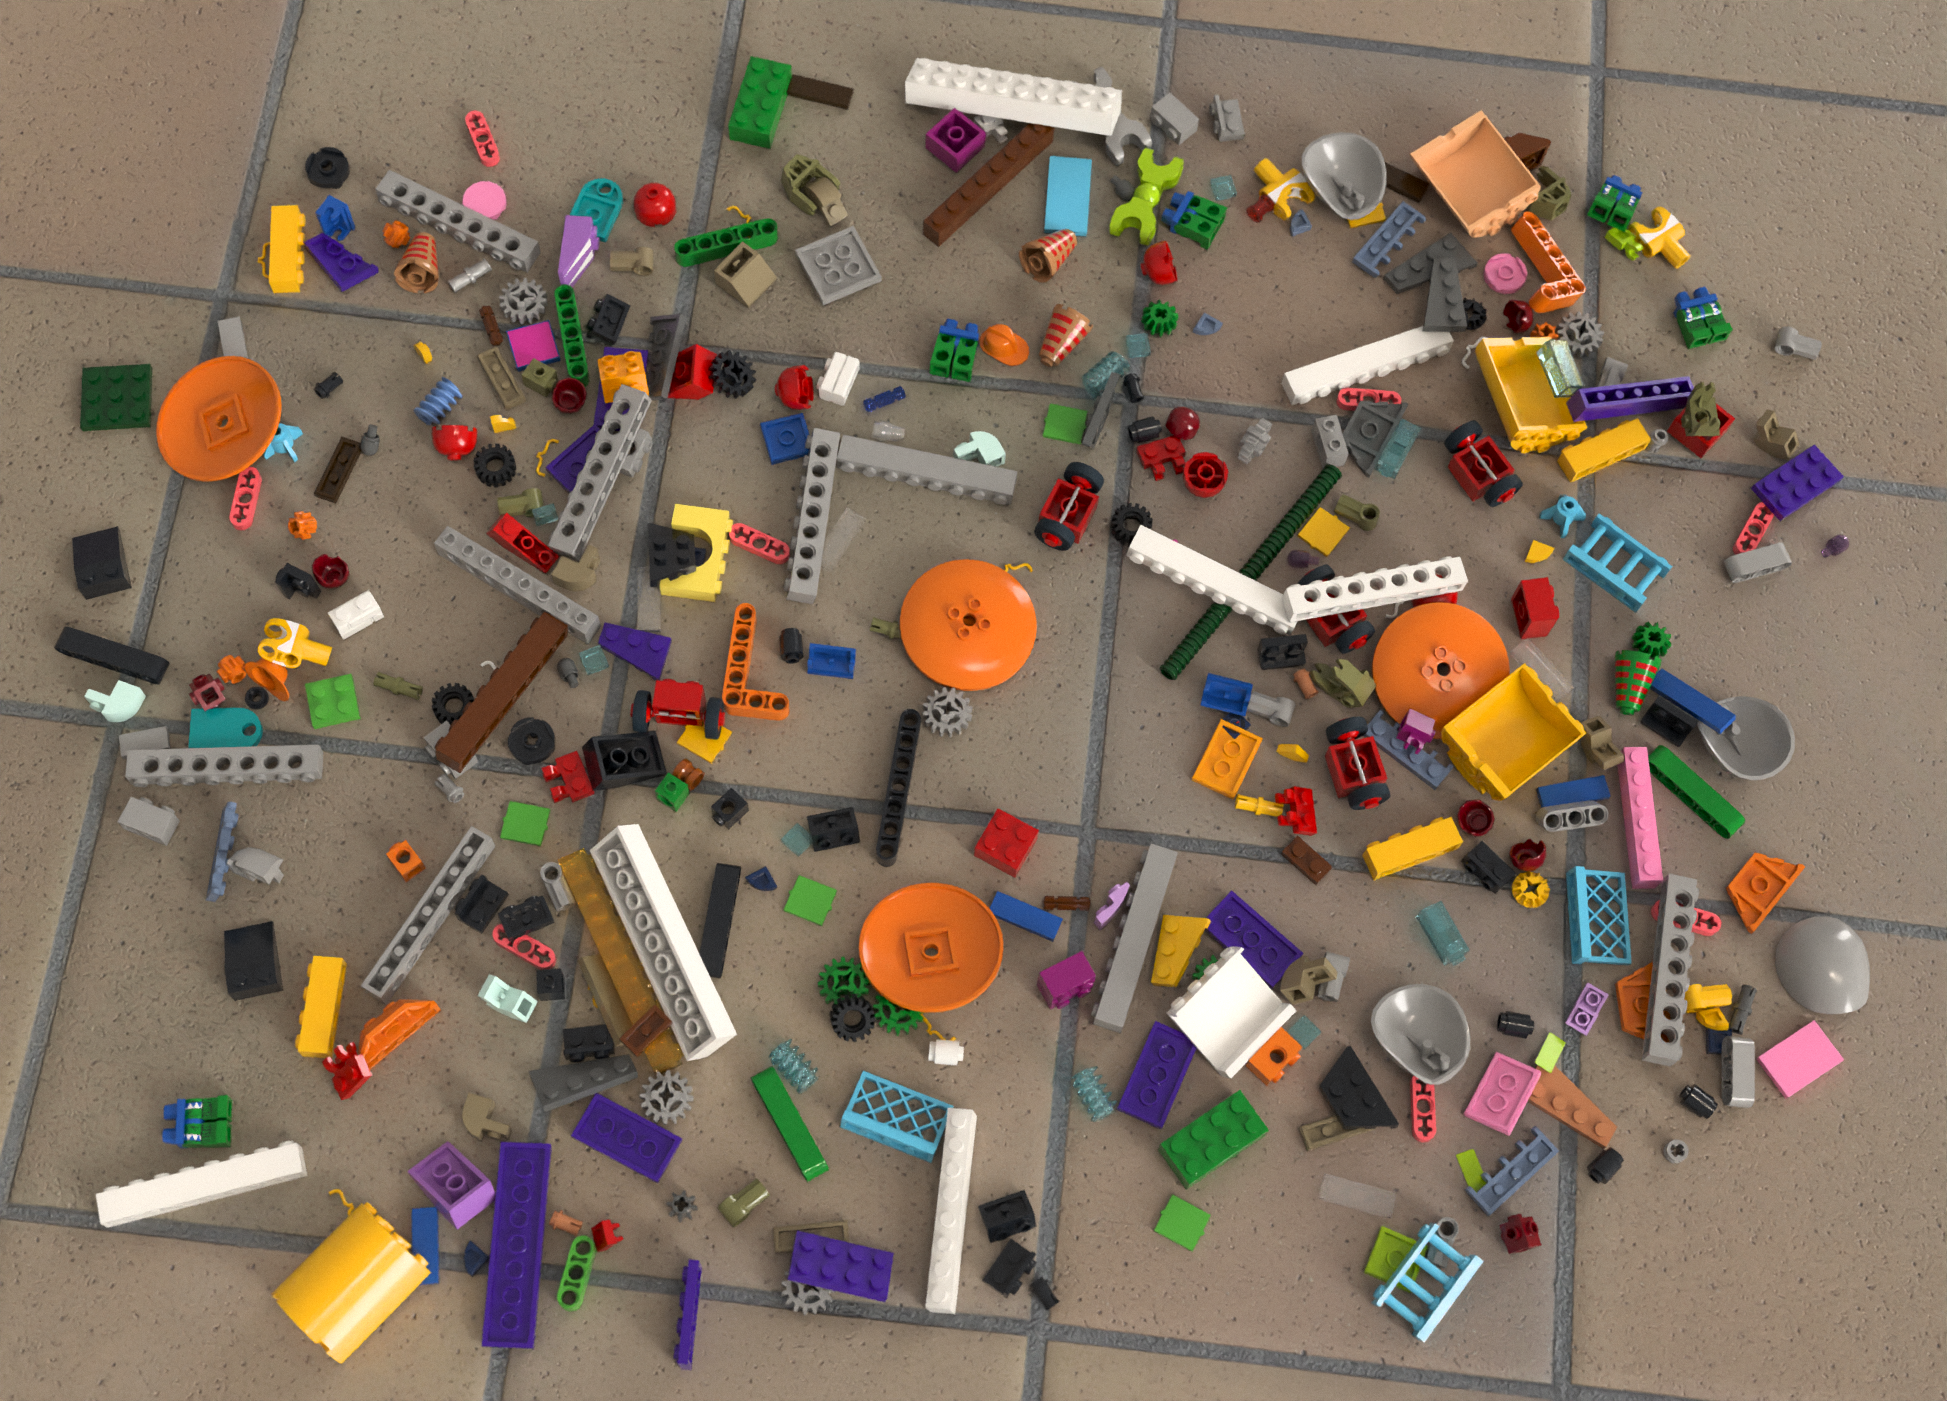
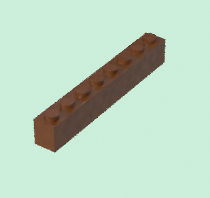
(987, 182)
(501, 692)

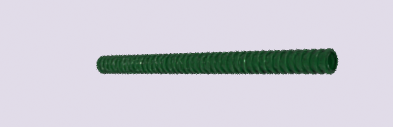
(1253, 569)

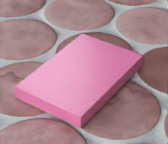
(1800, 1059)
(1502, 1093)

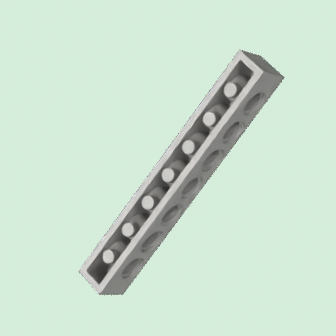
(469, 221)
(826, 443)
(611, 464)
(516, 583)
(141, 761)
(428, 915)
(1654, 1048)

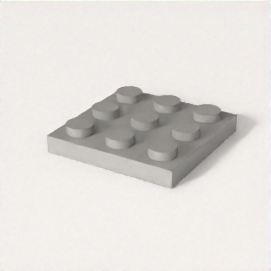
(838, 265)

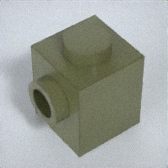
(540, 377)

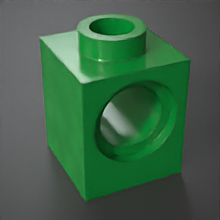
(672, 792)

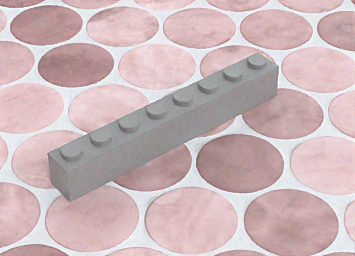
(926, 469)
(1135, 938)

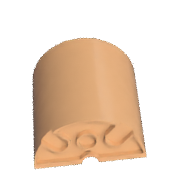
(1477, 176)

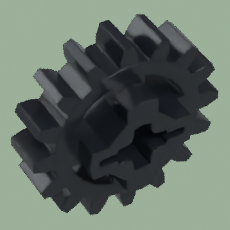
(732, 374)

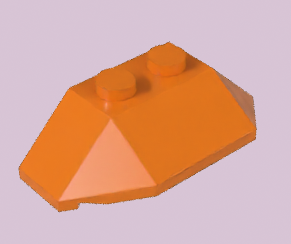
(393, 1027)

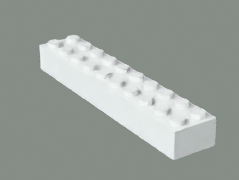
(1013, 96)
(662, 942)

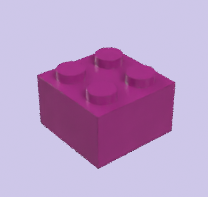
(955, 140)
(1066, 980)

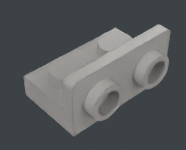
(1227, 119)

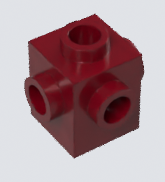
(210, 698)
(1520, 1234)

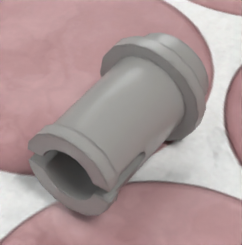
(1658, 438)
(449, 788)

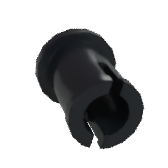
(1131, 381)
(328, 385)
(1044, 1293)

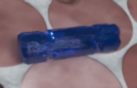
(884, 399)

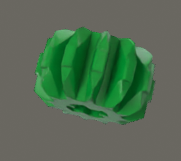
(1159, 318)
(1648, 632)

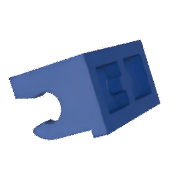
(335, 216)
(831, 661)
(1226, 694)

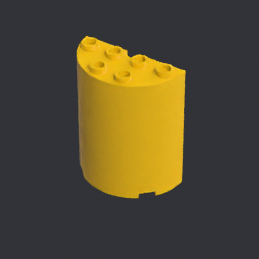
(1523, 394)
(1510, 734)
(351, 1282)

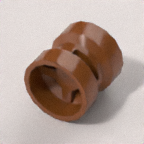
(688, 774)

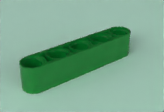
(716, 239)
(571, 327)
(1694, 792)
(789, 1123)

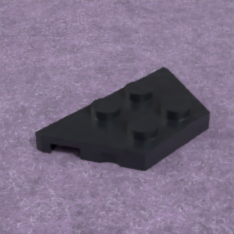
(670, 553)
(1355, 1096)

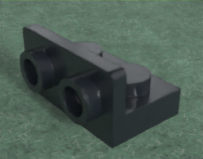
(607, 319)
(294, 579)
(1282, 651)
(1668, 721)
(833, 829)
(1488, 867)
(480, 904)
(525, 917)
(587, 1042)
(1007, 1216)
(1009, 1269)

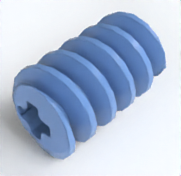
(437, 401)

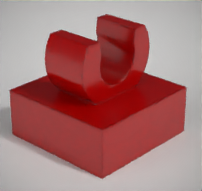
(604, 1235)

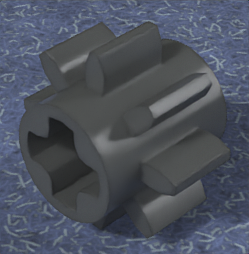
(677, 1201)

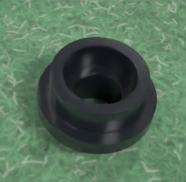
(254, 692)

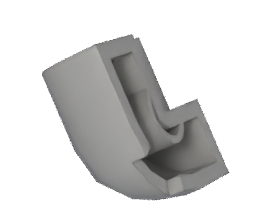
(256, 864)

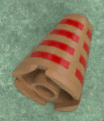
(1047, 254)
(418, 265)
(1063, 334)

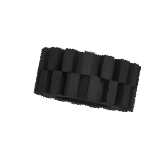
(493, 453)
(1127, 513)
(444, 696)
(858, 1030)

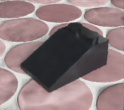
(100, 563)
(623, 759)
(252, 961)

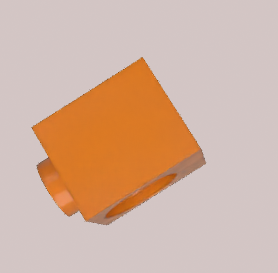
(411, 867)

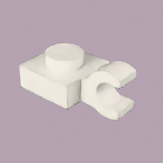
(992, 126)

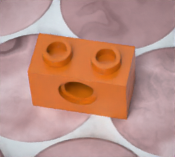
(1264, 1067)

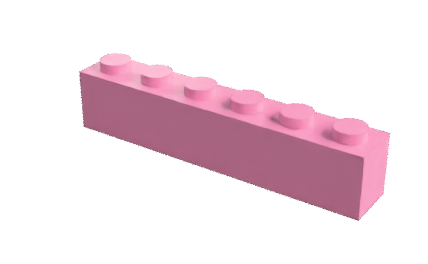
(1639, 819)

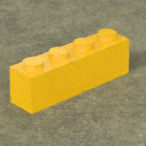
(285, 249)
(1603, 449)
(1412, 848)
(321, 1007)

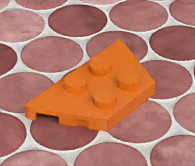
(1760, 887)
(1633, 1002)

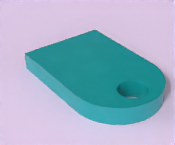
(600, 206)
(223, 728)

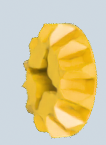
(1530, 899)

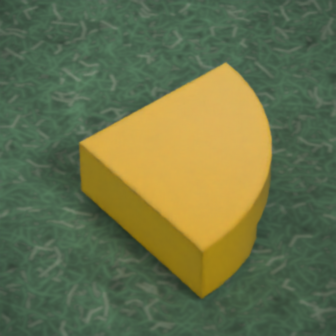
(423, 351)
(502, 424)
(1538, 552)
(1293, 752)
(1712, 1019)

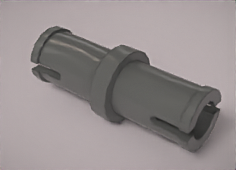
(1742, 1009)

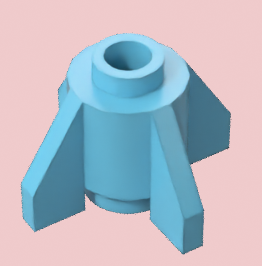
(283, 441)
(1564, 513)

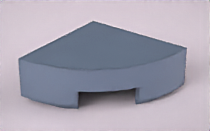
(1299, 223)
(1207, 325)

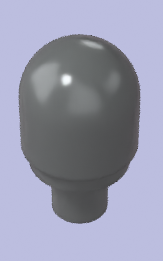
(1123, 188)
(370, 441)
(568, 671)

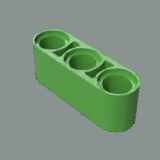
(576, 1261)

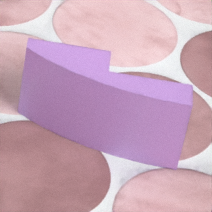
(1115, 900)
(1586, 1009)

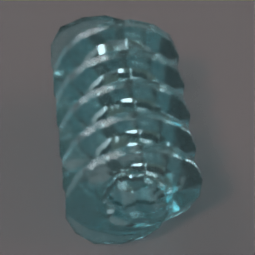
(1098, 376)
(794, 1066)
(1094, 1093)

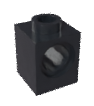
(733, 800)
(550, 984)

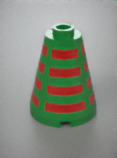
(1633, 679)

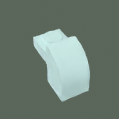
(981, 446)
(120, 705)
(506, 999)

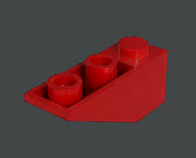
(522, 543)

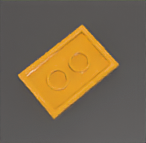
(1227, 760)

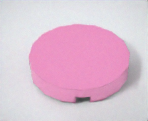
(485, 199)
(1505, 273)

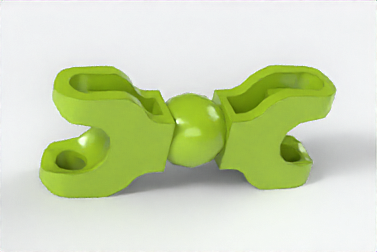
(1139, 210)

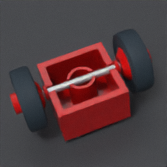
(1481, 466)
(1069, 507)
(1345, 629)
(678, 705)
(1356, 764)

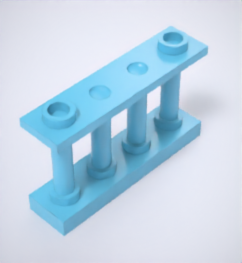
(1607, 580)
(1452, 1285)

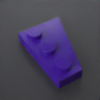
(338, 263)
(572, 460)
(641, 649)

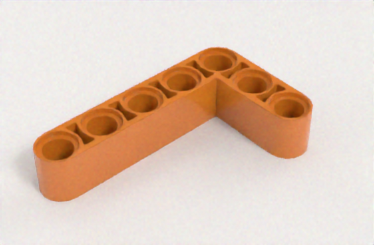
(1562, 281)
(741, 669)

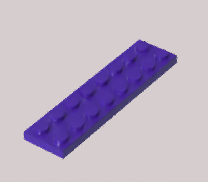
(517, 1245)

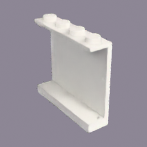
(1229, 1012)

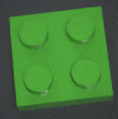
(332, 701)

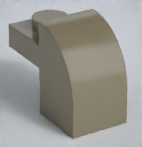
(827, 199)
(1774, 439)
(575, 575)
(1598, 743)
(1303, 975)
(477, 1116)

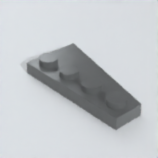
(1418, 268)
(1445, 301)
(665, 348)
(576, 1081)

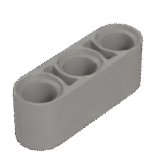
(1757, 562)
(1582, 815)
(1738, 1072)

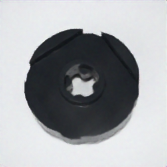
(327, 179)
(530, 753)

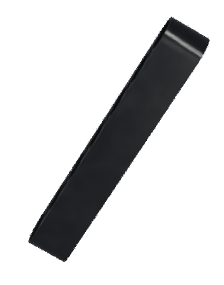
(895, 797)

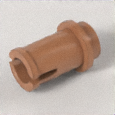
(1305, 683)
(565, 1223)

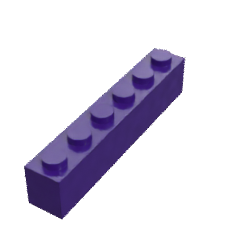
(1630, 399)

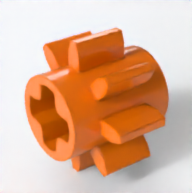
(396, 234)
(1544, 330)
(302, 525)
(231, 669)

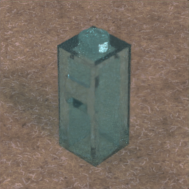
(1560, 368)
(1398, 449)
(1443, 934)

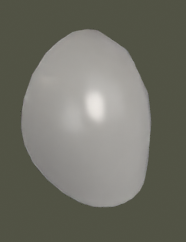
(1345, 173)
(1755, 743)
(1824, 965)
(1422, 1032)

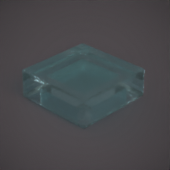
(1223, 187)
(1138, 345)
(545, 514)
(593, 659)
(797, 839)
(1304, 1032)

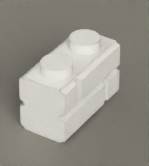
(838, 378)
(356, 614)

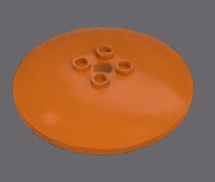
(197, 405)
(1421, 640)
(963, 654)
(925, 918)

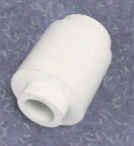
(945, 1052)

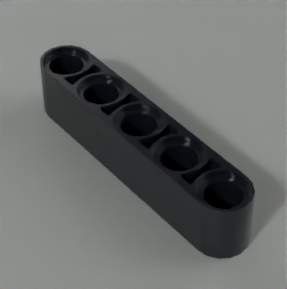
(111, 655)
(719, 918)

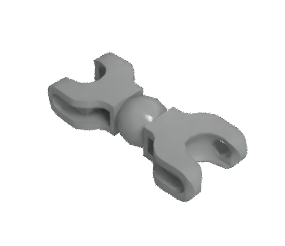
(1125, 130)

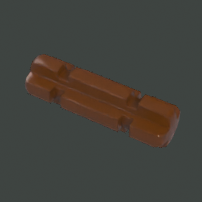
(491, 325)
(1066, 903)

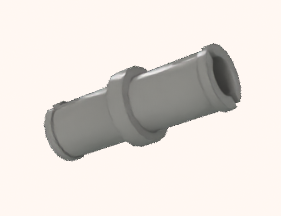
(469, 275)

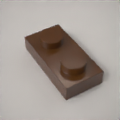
(1306, 860)
(645, 1031)

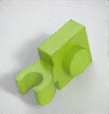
(1624, 240)

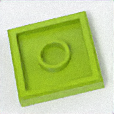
(1388, 1253)

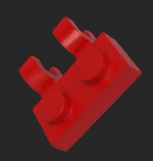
(1161, 451)
(574, 777)
(1302, 810)
(348, 1076)

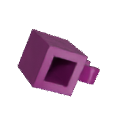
(1416, 730)

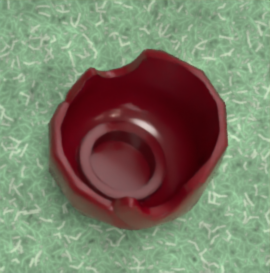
(1519, 315)
(569, 395)
(1183, 423)
(330, 571)
(1475, 817)
(1528, 855)

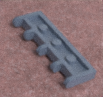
(1387, 238)
(1421, 764)
(224, 843)
(1514, 1173)

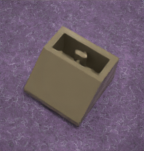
(744, 275)

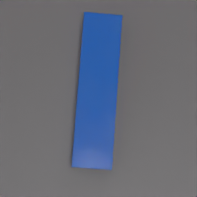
(1692, 701)

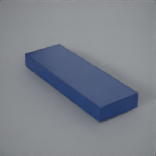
(1574, 791)
(1025, 916)
(426, 1240)

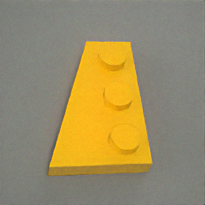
(1175, 946)

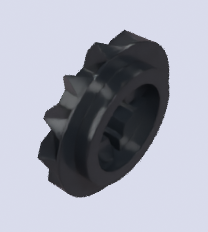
(1479, 314)

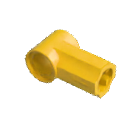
(1701, 998)

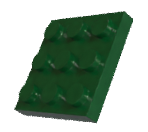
(116, 397)

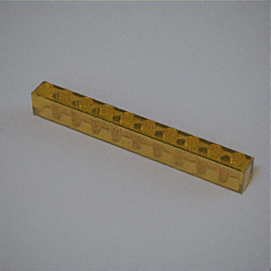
(617, 953)

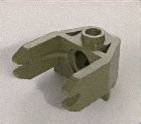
(798, 174)
(1554, 198)
(1703, 408)
(1344, 683)

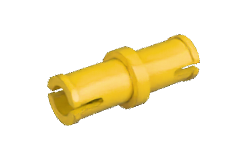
(1258, 805)

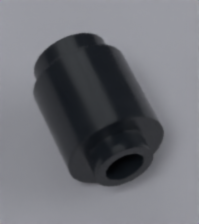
(1144, 429)
(791, 645)
(1515, 1024)
(1698, 1101)
(1605, 1166)

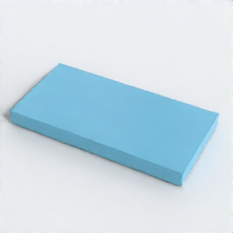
(1068, 195)

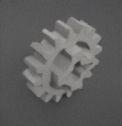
(526, 303)
(1590, 336)
(1254, 441)
(939, 708)
(656, 1097)
(802, 1297)

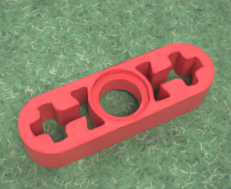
(482, 146)
(1352, 394)
(249, 507)
(1753, 520)
(762, 552)
(1701, 928)
(535, 961)
(1430, 1099)

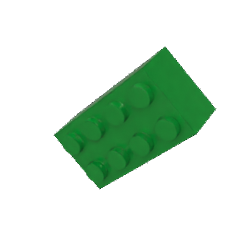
(760, 102)
(1213, 1139)

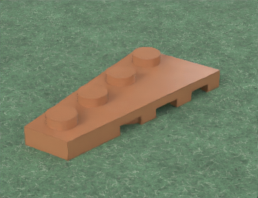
(1570, 1106)

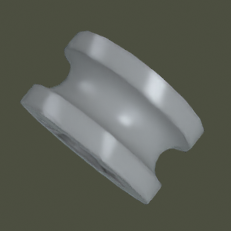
(1668, 1152)

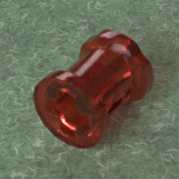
(1260, 208)

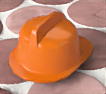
(1004, 345)
(269, 676)

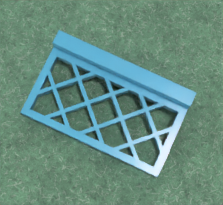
(1580, 912)
(884, 1132)

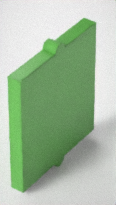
(1065, 423)
(525, 823)
(810, 900)
(1182, 1223)

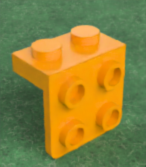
(624, 370)

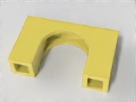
(713, 527)

